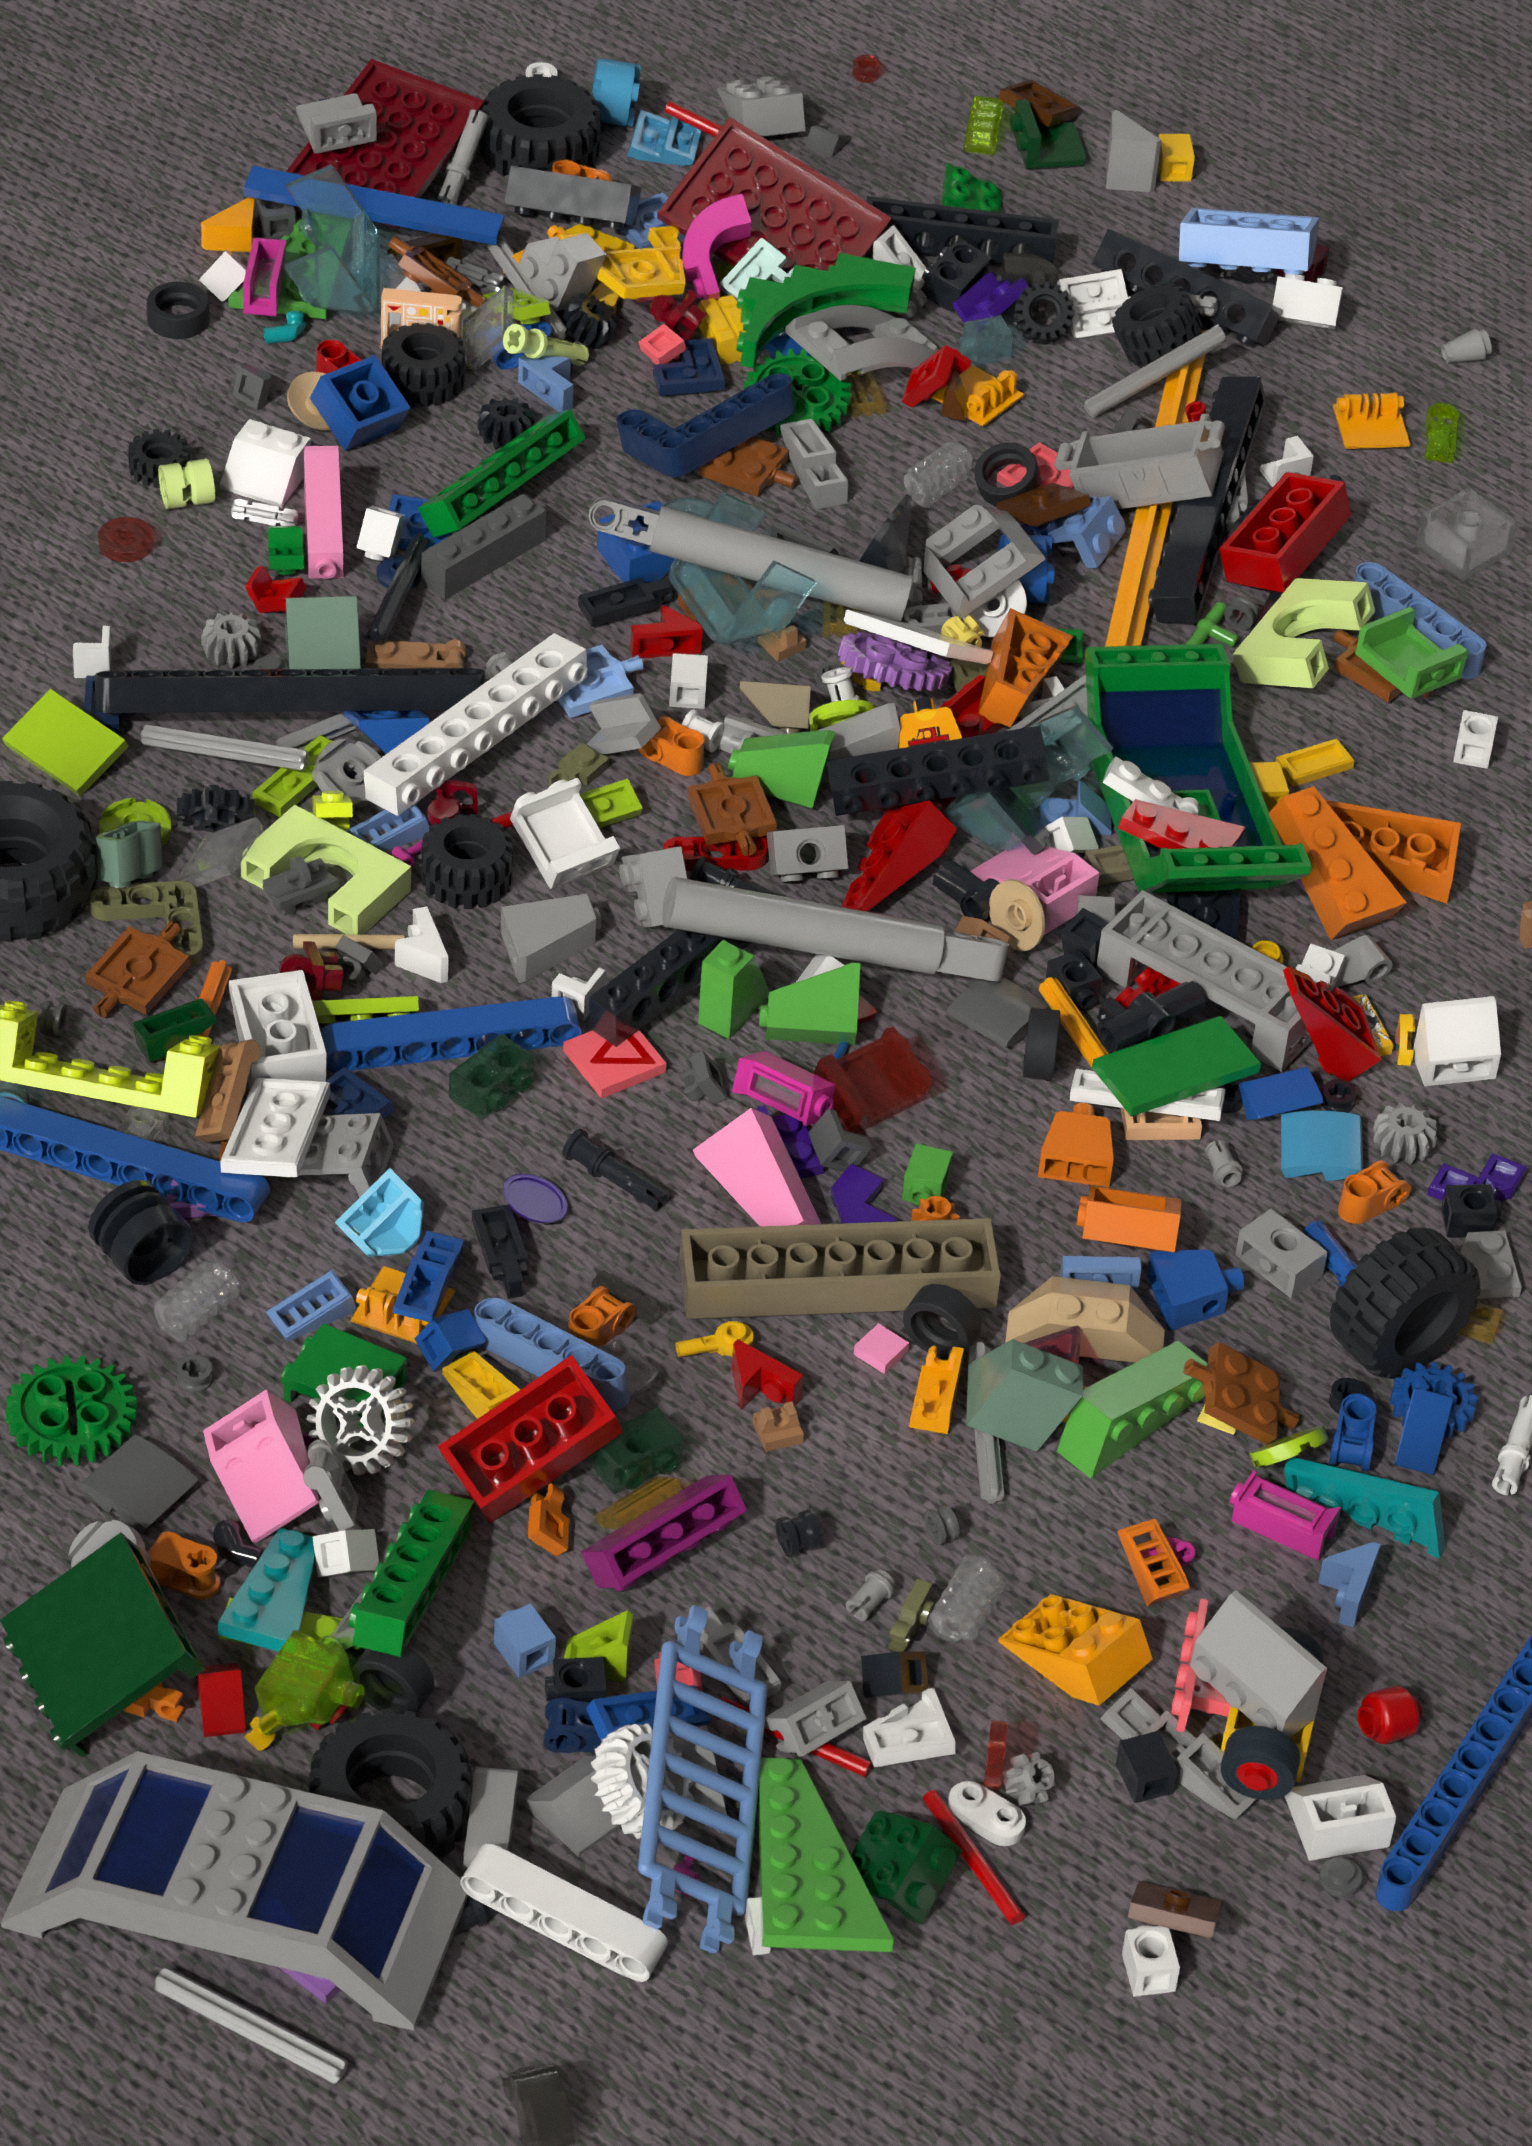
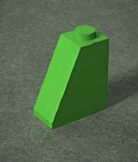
(785, 764)
(730, 989)
(815, 1008)

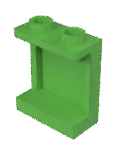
(1408, 656)

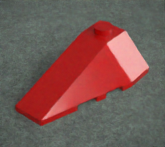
(901, 847)
(1335, 1026)

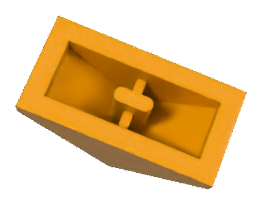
(230, 228)

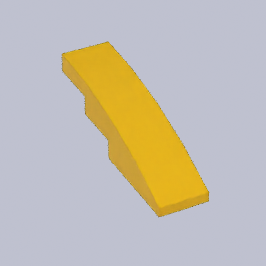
(478, 1383)

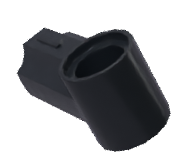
(965, 889)

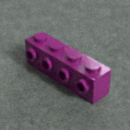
(663, 1532)

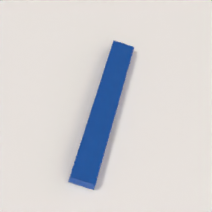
(391, 208)

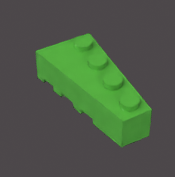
(1128, 1408)

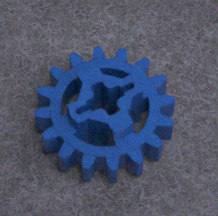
(1438, 1382)

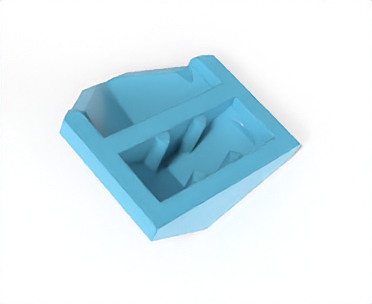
(384, 1218)

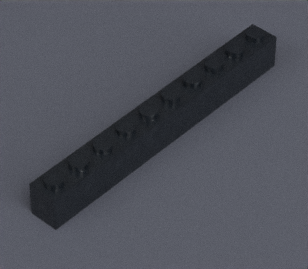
(1203, 521)

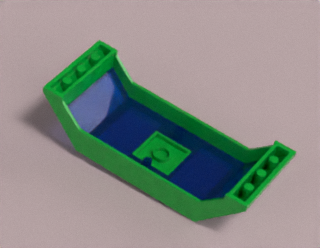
(1174, 721)

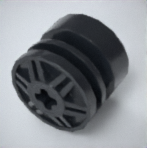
(140, 1232)

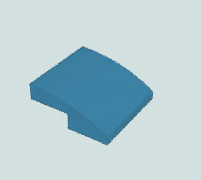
(663, 140)
(1321, 1143)

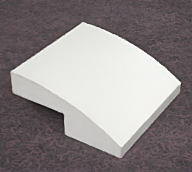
(1094, 301)

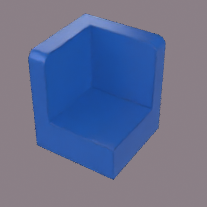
(448, 1337)

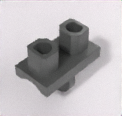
(300, 883)

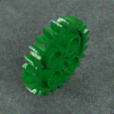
(815, 389)
(40, 1410)

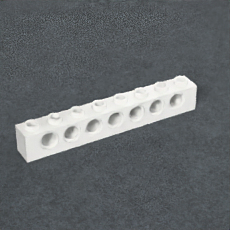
(475, 724)

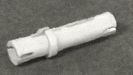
(1515, 1456)

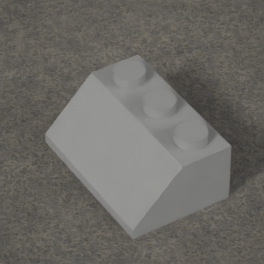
(1258, 1667)

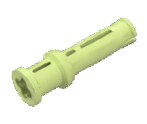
(536, 344)

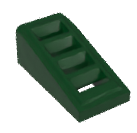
(166, 1029)

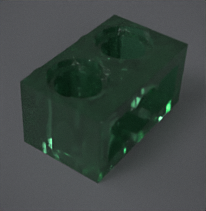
(492, 1077)

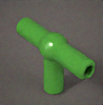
(1208, 627)

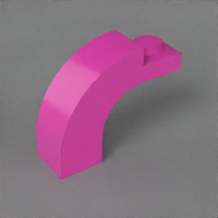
(713, 227)

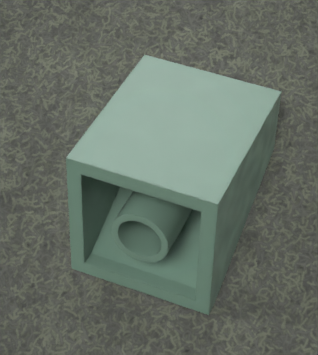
(322, 633)
(1021, 1393)

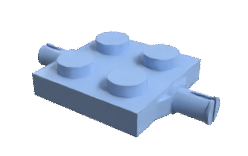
(604, 680)

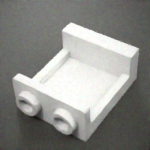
(562, 833)

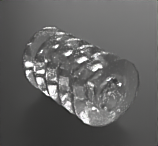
(938, 473)
(196, 1299)
(967, 1600)

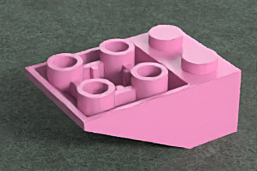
(1052, 874)
(262, 1463)

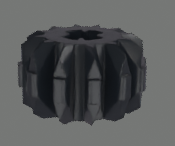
(589, 321)
(504, 421)

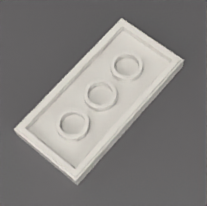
(918, 637)
(275, 1127)

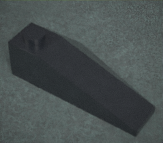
(890, 543)

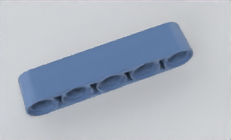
(1393, 594)
(541, 1346)

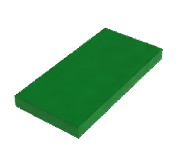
(1176, 1066)

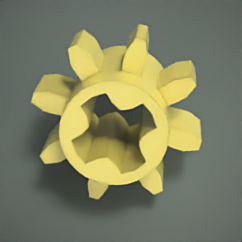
(963, 630)

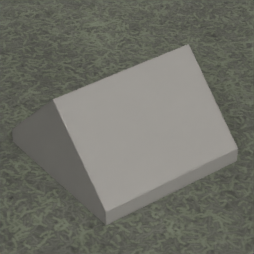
(1131, 156)
(571, 1809)

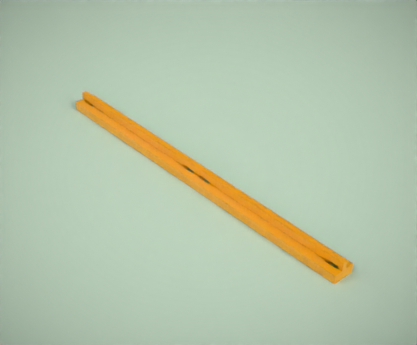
(1150, 524)

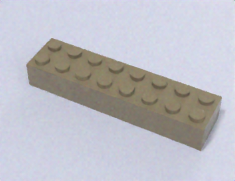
(834, 1267)

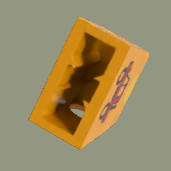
(927, 724)

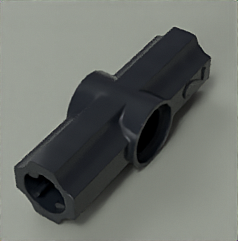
(1151, 1016)

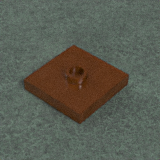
(1045, 104)
(1044, 504)
(1175, 1909)

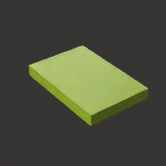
(65, 742)

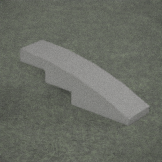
(1195, 1758)

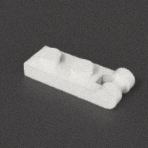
(1133, 784)

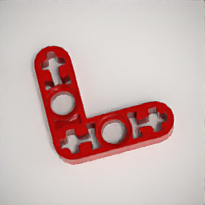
(739, 861)

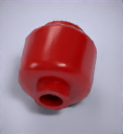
(1389, 1715)

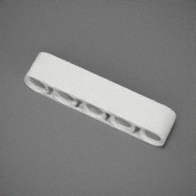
(563, 1912)

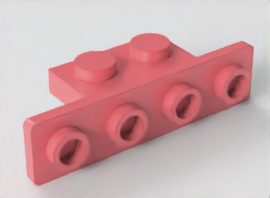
(1195, 1692)

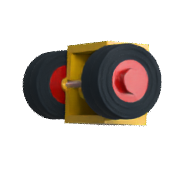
(1261, 1759)

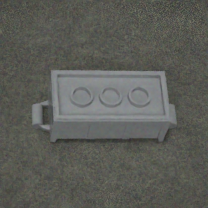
(1147, 463)

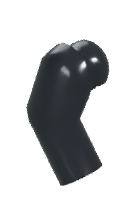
(231, 1546)

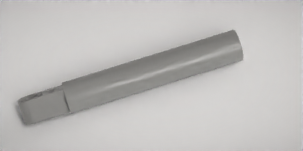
(751, 553)
(830, 930)

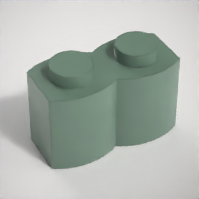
(129, 853)

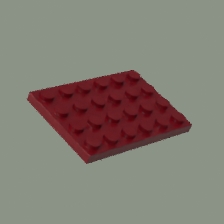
(414, 133)
(786, 199)

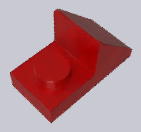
(672, 635)
(759, 1372)

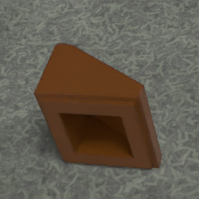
(955, 399)

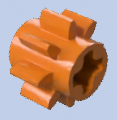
(934, 1209)

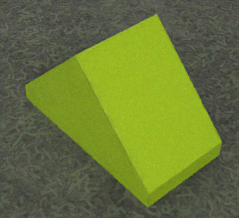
(607, 1640)

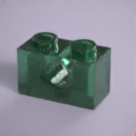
(641, 1452)

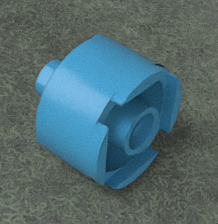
(616, 90)

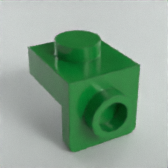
(285, 549)

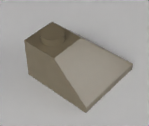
(779, 704)

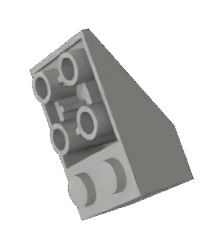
(764, 106)

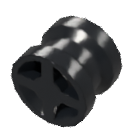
(798, 1533)

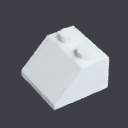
(265, 463)

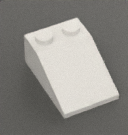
(282, 1020)

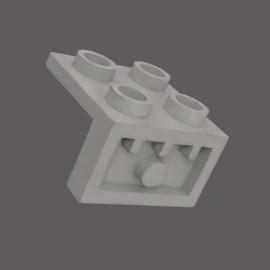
(337, 122)
(350, 1146)

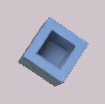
(524, 1640)

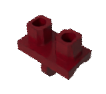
(681, 318)
(318, 967)

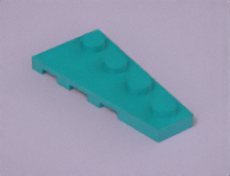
(1370, 1500)
(273, 1593)

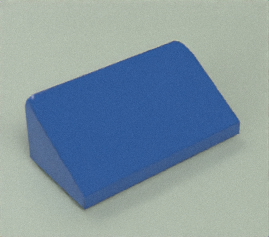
(1279, 1093)
(1423, 1431)

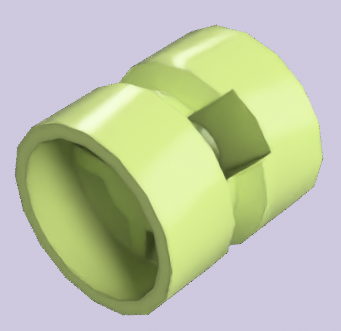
(186, 483)

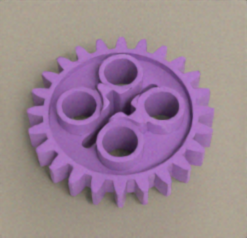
(894, 661)

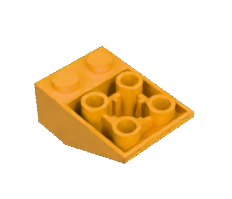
(1080, 1647)

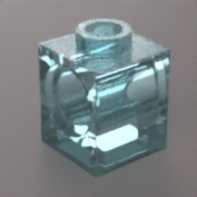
(986, 341)

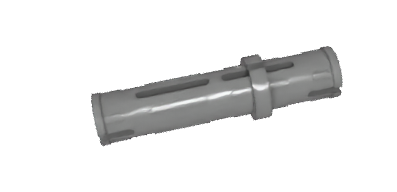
(458, 169)

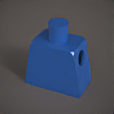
(1190, 1285)

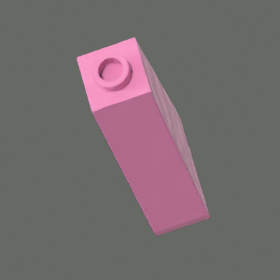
(323, 512)
(758, 1171)

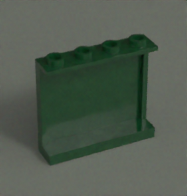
(97, 1641)

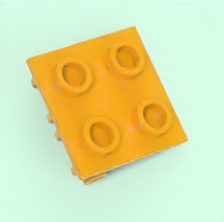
(986, 394)
(1372, 423)
(378, 1303)

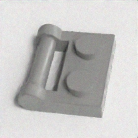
(328, 1477)

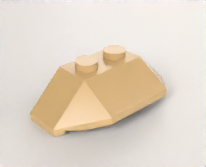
(1110, 1315)

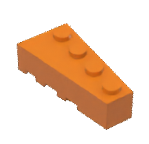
(1021, 659)
(1407, 848)
(1343, 879)

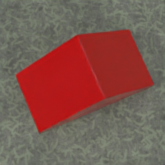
(221, 1700)

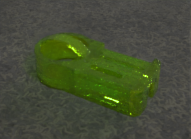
(1441, 436)

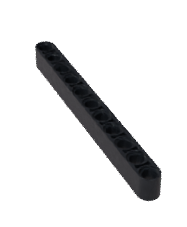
(284, 690)

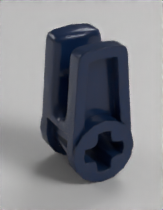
(576, 1727)

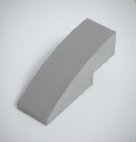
(815, 464)

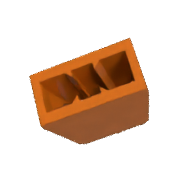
(1078, 1148)

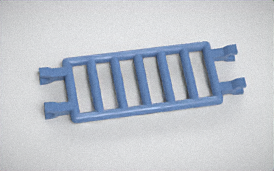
(663, 1878)

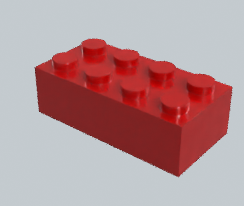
(1285, 532)
(530, 1439)

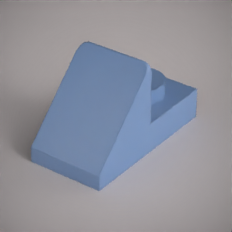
(548, 379)
(1086, 805)
(1351, 1575)

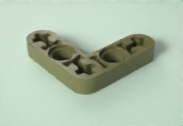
(163, 904)

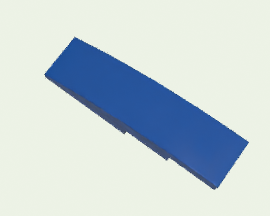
(428, 1276)

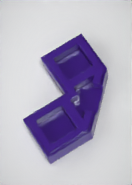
(1499, 1172)
(853, 1196)

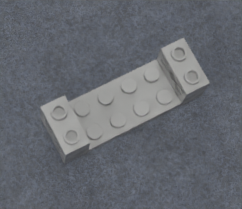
(1225, 970)

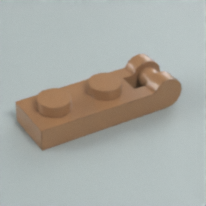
(415, 654)
(226, 1090)

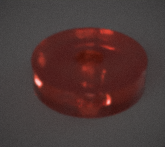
(126, 539)
(995, 1754)

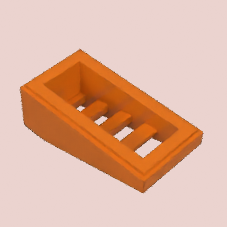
(1151, 1592)

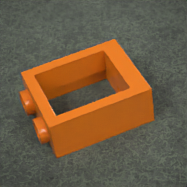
(1130, 1218)

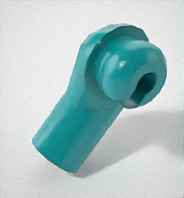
(289, 331)

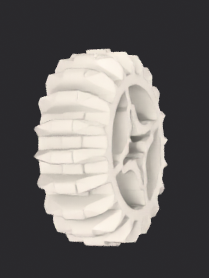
(382, 1396)
(623, 1776)

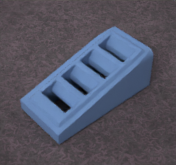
(405, 832)
(316, 1291)

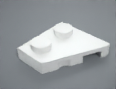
(910, 1733)

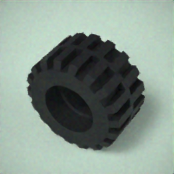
(1155, 322)
(425, 363)
(466, 861)

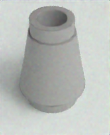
(1467, 347)

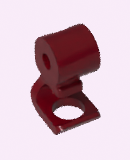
(447, 803)

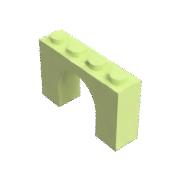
(1277, 658)
(377, 877)

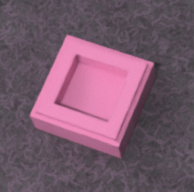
(881, 1348)

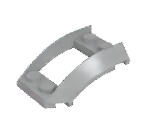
(894, 343)
(992, 574)

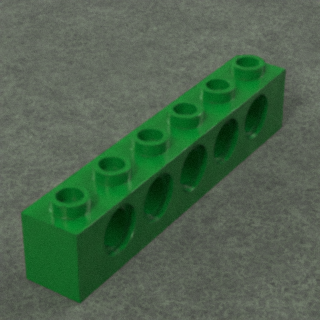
(501, 473)
(411, 1573)

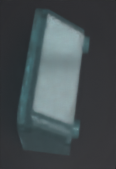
(346, 258)
(724, 601)
(1069, 745)

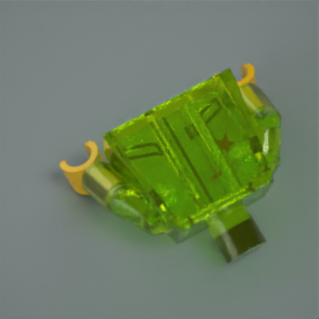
(303, 1687)

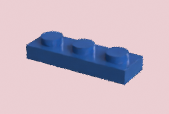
(638, 1708)

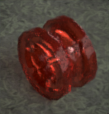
(866, 68)

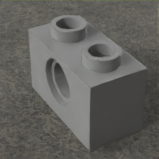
(785, 852)
(1281, 1253)

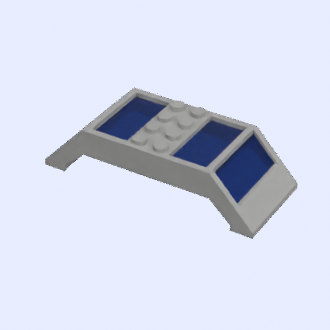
(248, 1877)

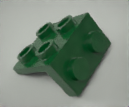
(1045, 145)
(905, 1862)

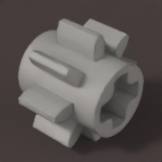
(1029, 1778)

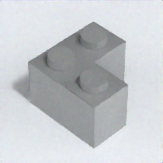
(562, 267)
(649, 877)

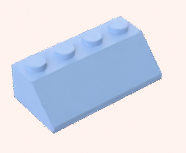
(1248, 240)

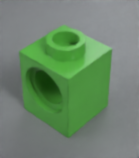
(926, 1173)

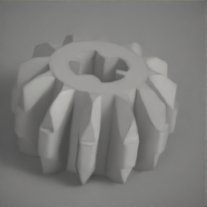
(231, 639)
(1405, 1133)

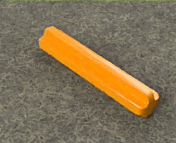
(1072, 1020)

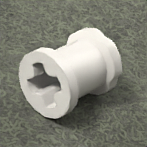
(840, 684)
(711, 731)

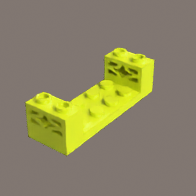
(177, 1091)

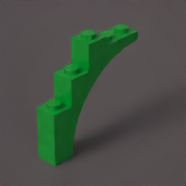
(851, 281)

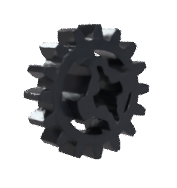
(214, 808)

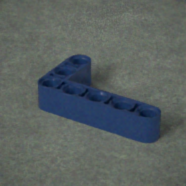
(710, 433)

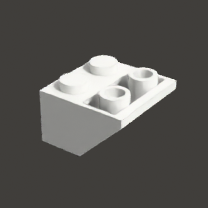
(1308, 301)
(1457, 1041)
(1342, 1816)

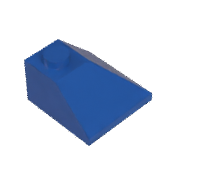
(387, 728)

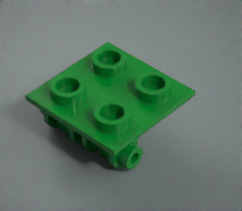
(968, 191)

